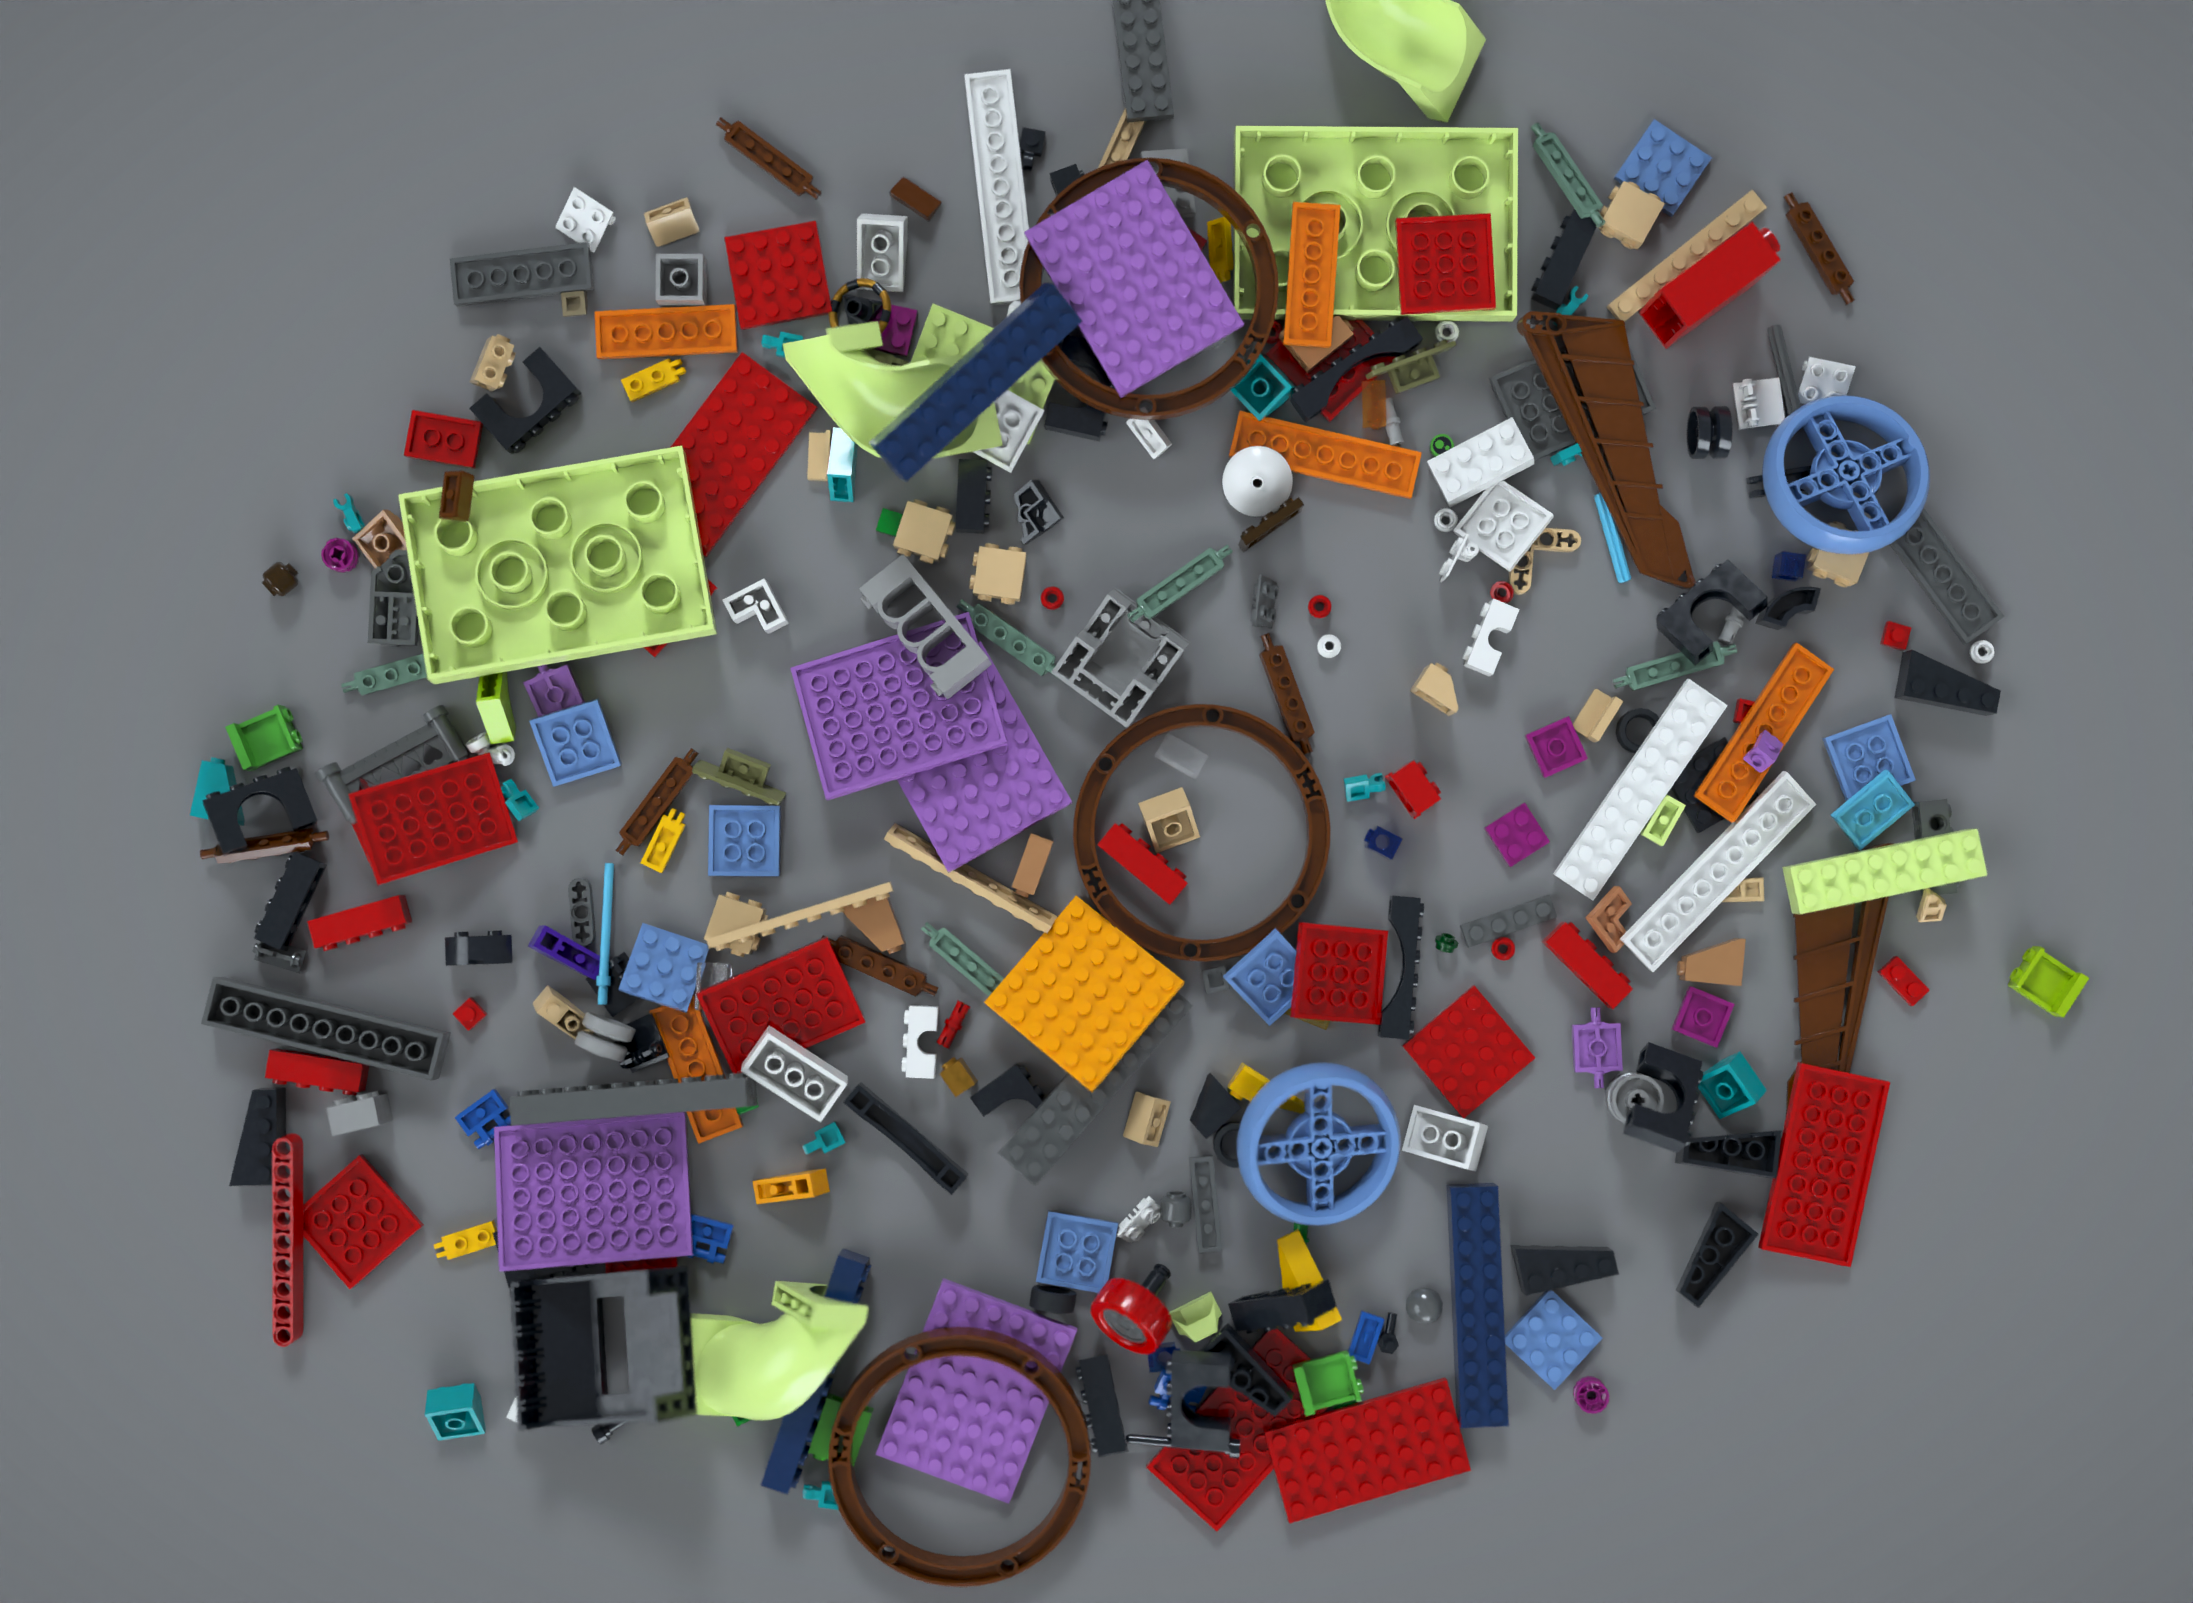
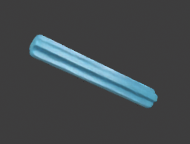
(1613, 541)

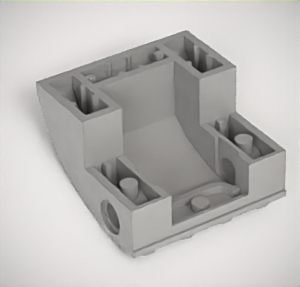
(1119, 660)

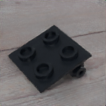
(616, 1000)
(646, 1045)

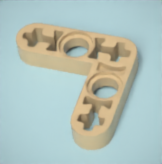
(1537, 545)

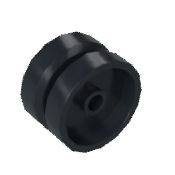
(1709, 432)

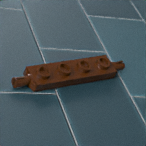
(768, 158)
(1819, 248)
(1286, 693)
(657, 802)
(269, 845)
(881, 967)

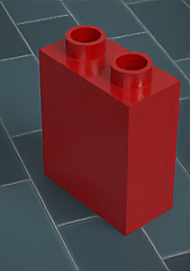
(1711, 283)

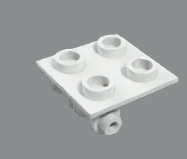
(584, 219)
(1824, 379)
(1758, 403)
(1462, 550)
(1148, 1214)

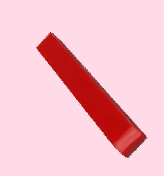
(280, 1247)

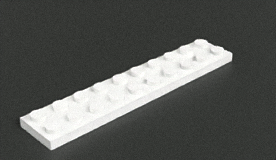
(998, 180)
(1640, 789)
(1718, 871)

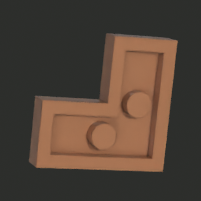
(1605, 918)

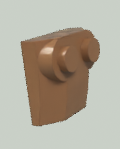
(381, 537)

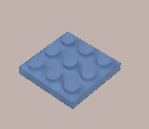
(1664, 166)
(575, 742)
(1865, 752)
(744, 840)
(663, 967)
(1266, 977)
(1076, 1251)
(1551, 1338)

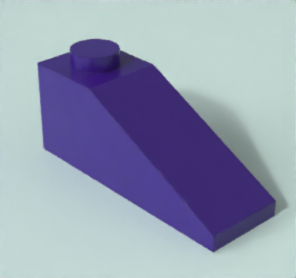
(565, 951)

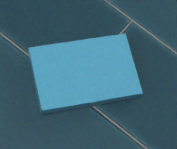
(1872, 809)

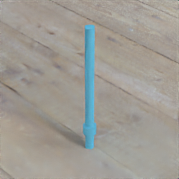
(604, 979)

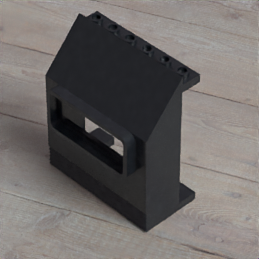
(564, 1356)

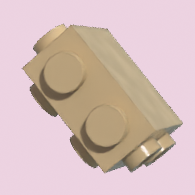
(1630, 214)
(494, 358)
(924, 532)
(1839, 567)
(998, 573)
(733, 915)

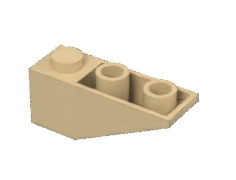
(560, 1012)

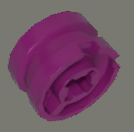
(349, 558)
(1591, 1404)

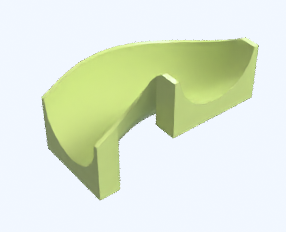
(1416, 43)
(869, 394)
(772, 1365)

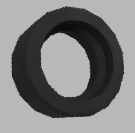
(1623, 722)
(1217, 1144)
(1052, 1299)

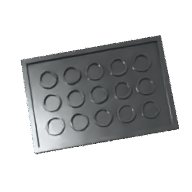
(1529, 401)

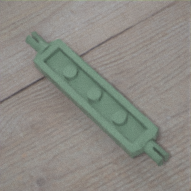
(1567, 175)
(1179, 583)
(1010, 638)
(1671, 668)
(387, 675)
(963, 959)

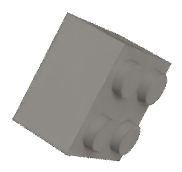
(681, 280)
(353, 1114)

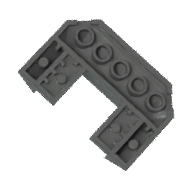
(392, 603)

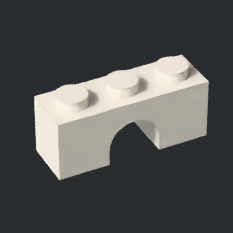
(1481, 655)
(919, 1063)

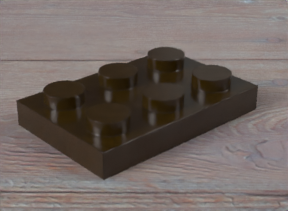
(1270, 523)

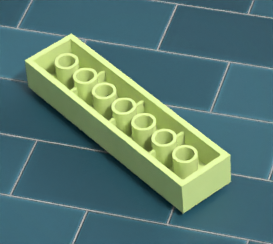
(1884, 871)

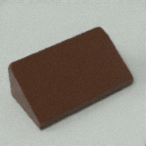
(915, 198)
(456, 496)

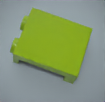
(2047, 981)

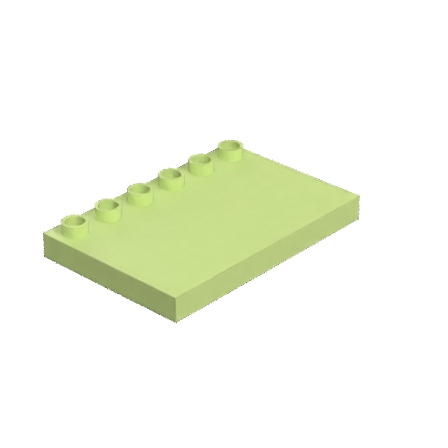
(1375, 179)
(558, 566)

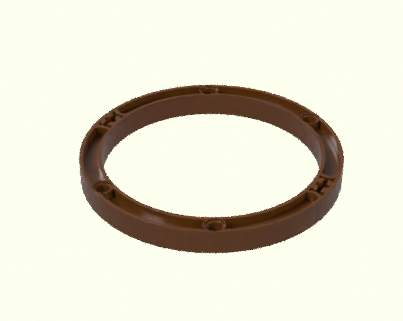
(1241, 217)
(1274, 742)
(940, 1568)

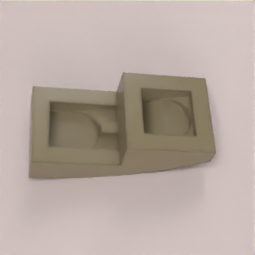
(574, 303)

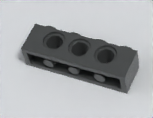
(1922, 815)

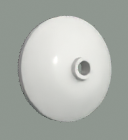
(1253, 464)

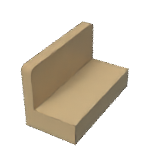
(671, 222)
(819, 455)
(1596, 715)
(1146, 1119)

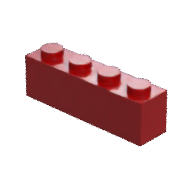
(1142, 863)
(359, 922)
(1587, 964)
(316, 1070)

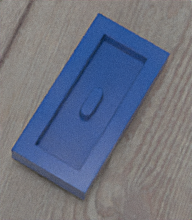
(1365, 1337)

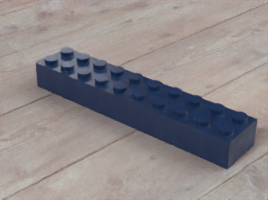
(975, 381)
(1477, 1305)
(799, 1426)

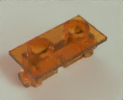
(1374, 404)

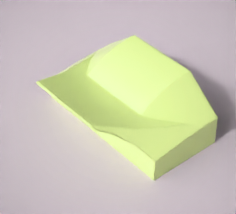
(1663, 820)
(1197, 1318)

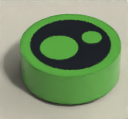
(1440, 444)

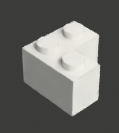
(757, 600)

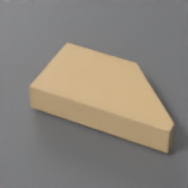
(1748, 890)
(1931, 907)

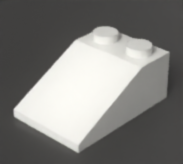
(882, 250)
(1445, 1138)

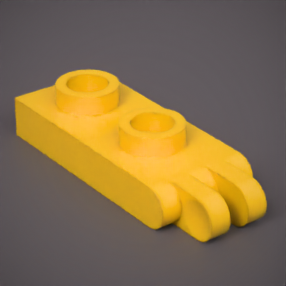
(1220, 248)
(652, 379)
(664, 841)
(467, 1240)

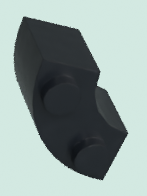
(1786, 605)
(478, 949)

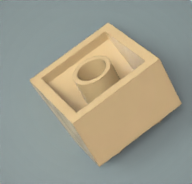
(1436, 688)
(1169, 820)

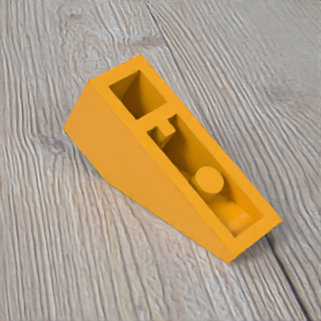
(791, 1186)

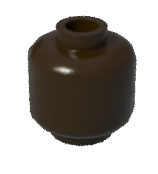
(280, 579)

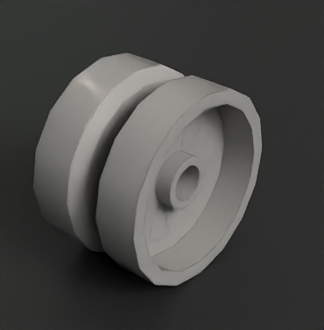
(604, 1038)
(1625, 1087)

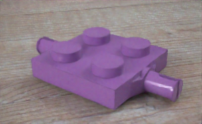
(553, 689)
(1597, 1047)

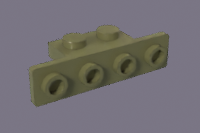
(1414, 370)
(742, 774)

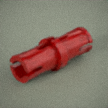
(953, 1024)

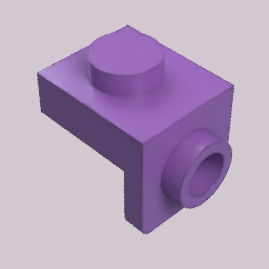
(1764, 751)

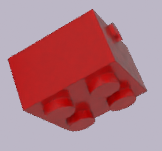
(1413, 788)

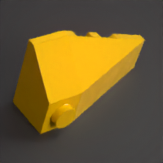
(1248, 1082)
(1298, 1269)

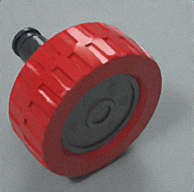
(1133, 1313)

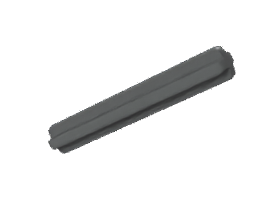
(1784, 368)

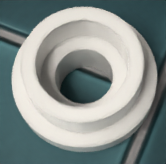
(1449, 325)
(1445, 513)
(1988, 651)
(1329, 653)

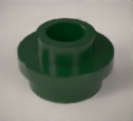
(1446, 943)

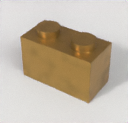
(957, 1076)

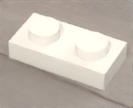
(1149, 435)

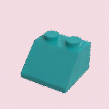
(1264, 388)
(1731, 1085)
(455, 1411)

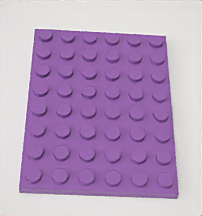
(1134, 278)
(882, 720)
(988, 795)
(592, 1191)
(967, 1413)

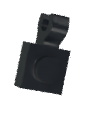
(1031, 145)

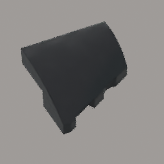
(1036, 510)
(1212, 1107)

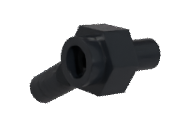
(1388, 1341)

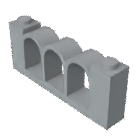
(892, 583)

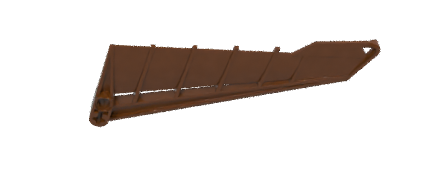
(1609, 388)
(1822, 968)

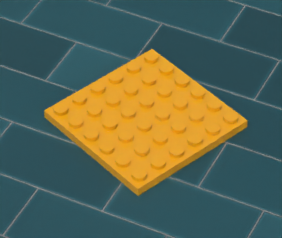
(1084, 993)

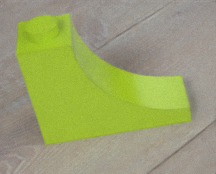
(496, 708)

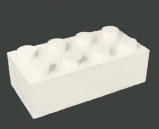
(1481, 462)
(794, 1073)

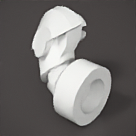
(500, 754)

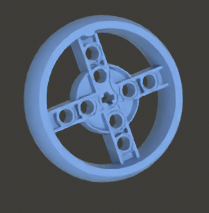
(1846, 474)
(1319, 1207)

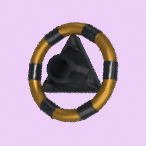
(860, 309)

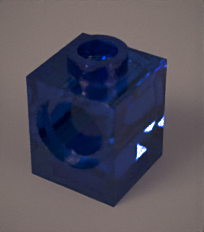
(1788, 566)
(1393, 842)
(1155, 1364)

